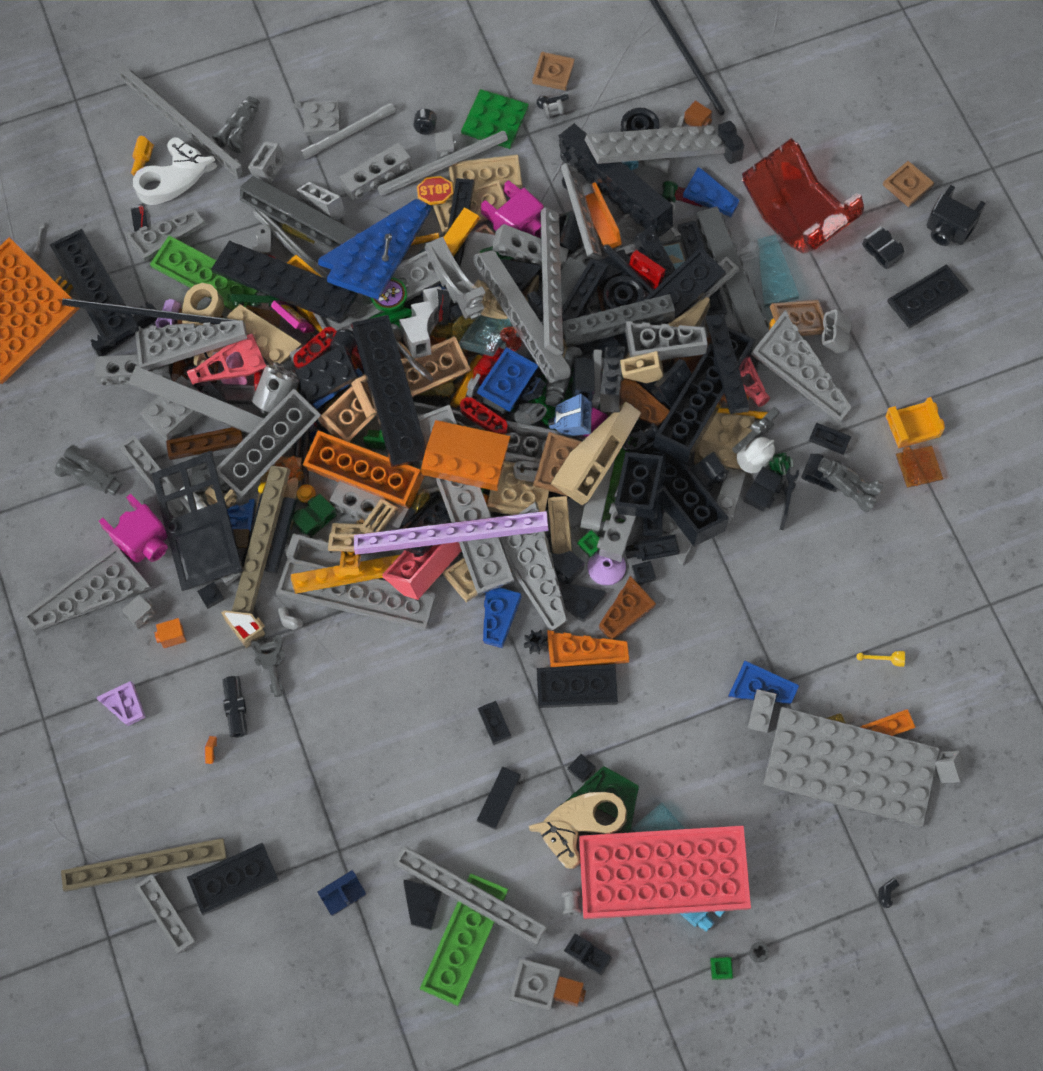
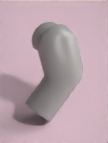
(289, 621)

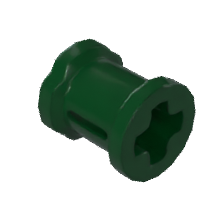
(669, 190)

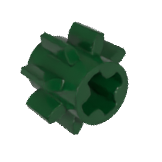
(781, 463)

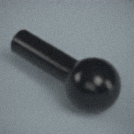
(548, 100)

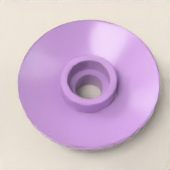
(605, 575)

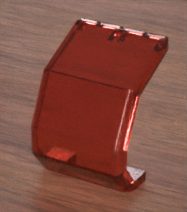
(795, 201)

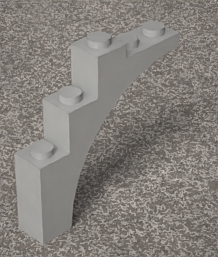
(452, 277)
(418, 328)

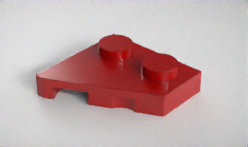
(648, 269)

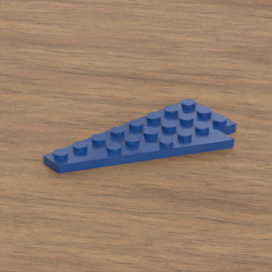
(359, 261)

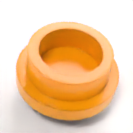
(305, 493)

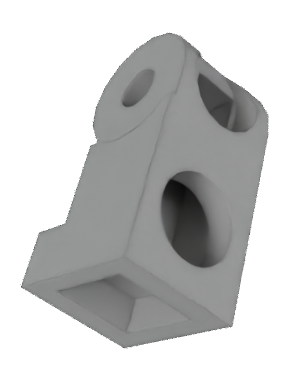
(264, 239)

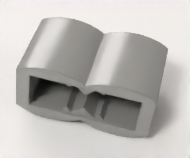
(836, 331)

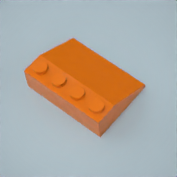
(465, 455)

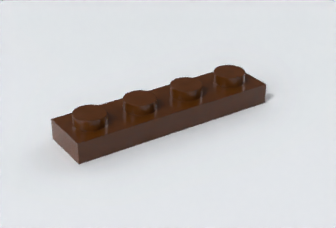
(203, 442)

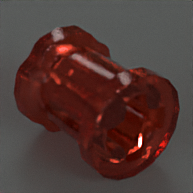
(508, 335)

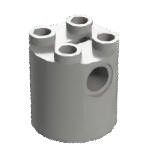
(274, 387)

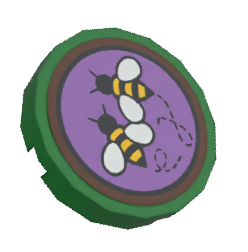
(392, 298)

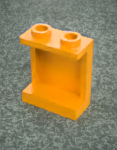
(915, 423)

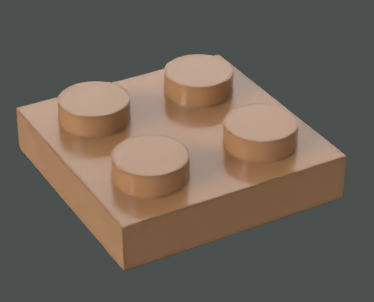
(553, 71)
(908, 183)

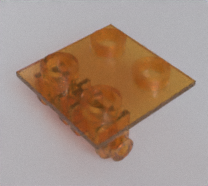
(919, 466)

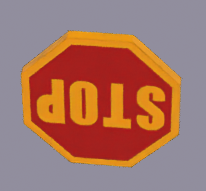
(435, 190)

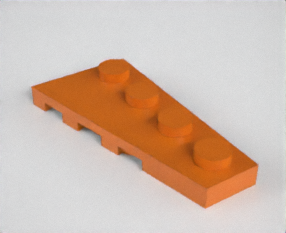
(583, 650)

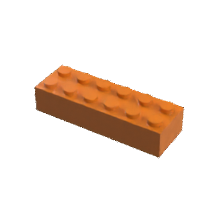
(363, 469)

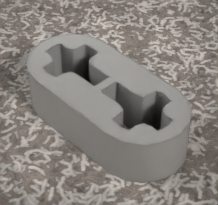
(530, 470)

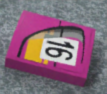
(292, 316)

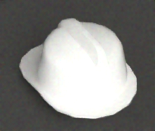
(756, 454)

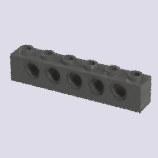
(613, 321)

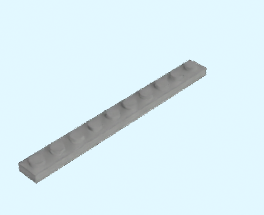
(177, 118)
(551, 282)
(145, 466)

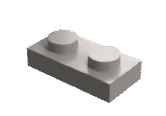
(761, 711)

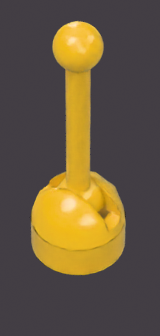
(897, 658)

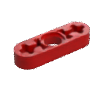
(301, 353)
(487, 425)

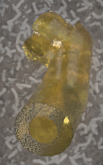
(461, 322)

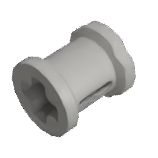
(553, 109)
(571, 903)

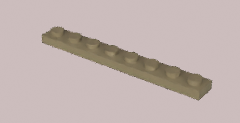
(261, 539)
(143, 865)

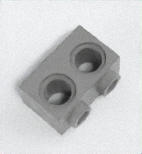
(267, 162)

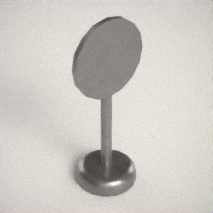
(398, 334)

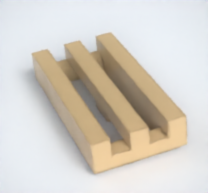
(394, 509)

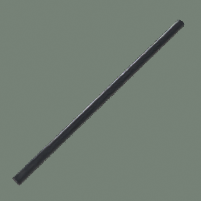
(688, 57)
(143, 311)

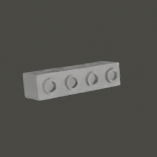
(380, 163)
(523, 243)
(124, 364)
(345, 493)
(615, 548)

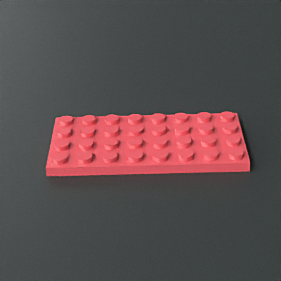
(664, 872)

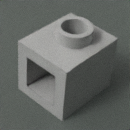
(444, 144)
(139, 611)

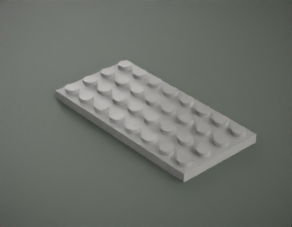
(851, 767)

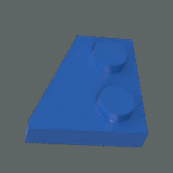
(242, 516)

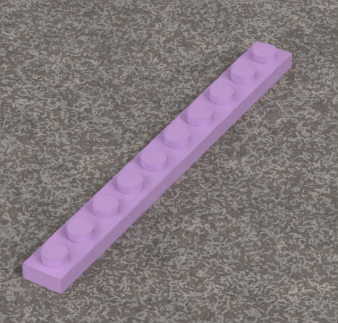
(450, 532)

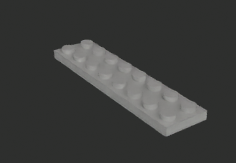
(654, 144)
(414, 273)
(366, 598)

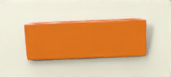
(602, 219)

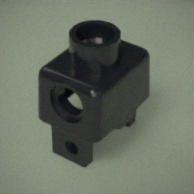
(952, 219)

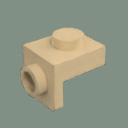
(230, 497)

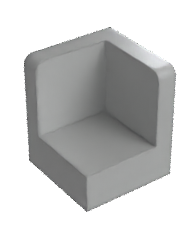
(950, 767)

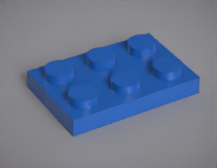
(507, 379)

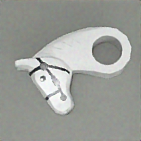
(175, 179)

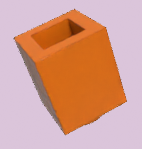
(170, 633)

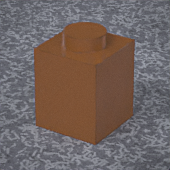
(697, 115)
(569, 991)

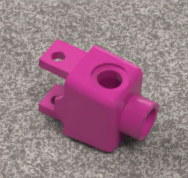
(519, 212)
(138, 533)

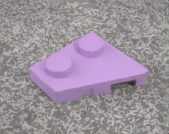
(124, 703)

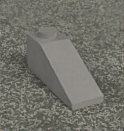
(322, 200)
(730, 492)

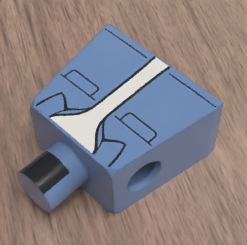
(572, 417)

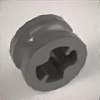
(763, 957)

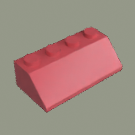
(416, 573)

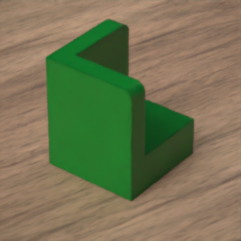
(374, 440)

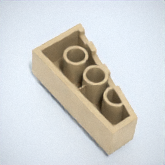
(272, 342)

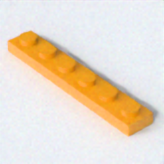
(330, 576)

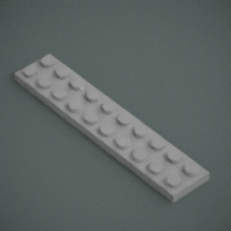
(466, 503)

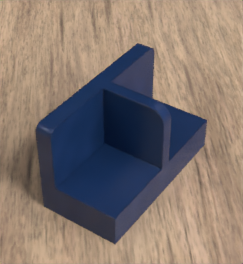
(341, 893)

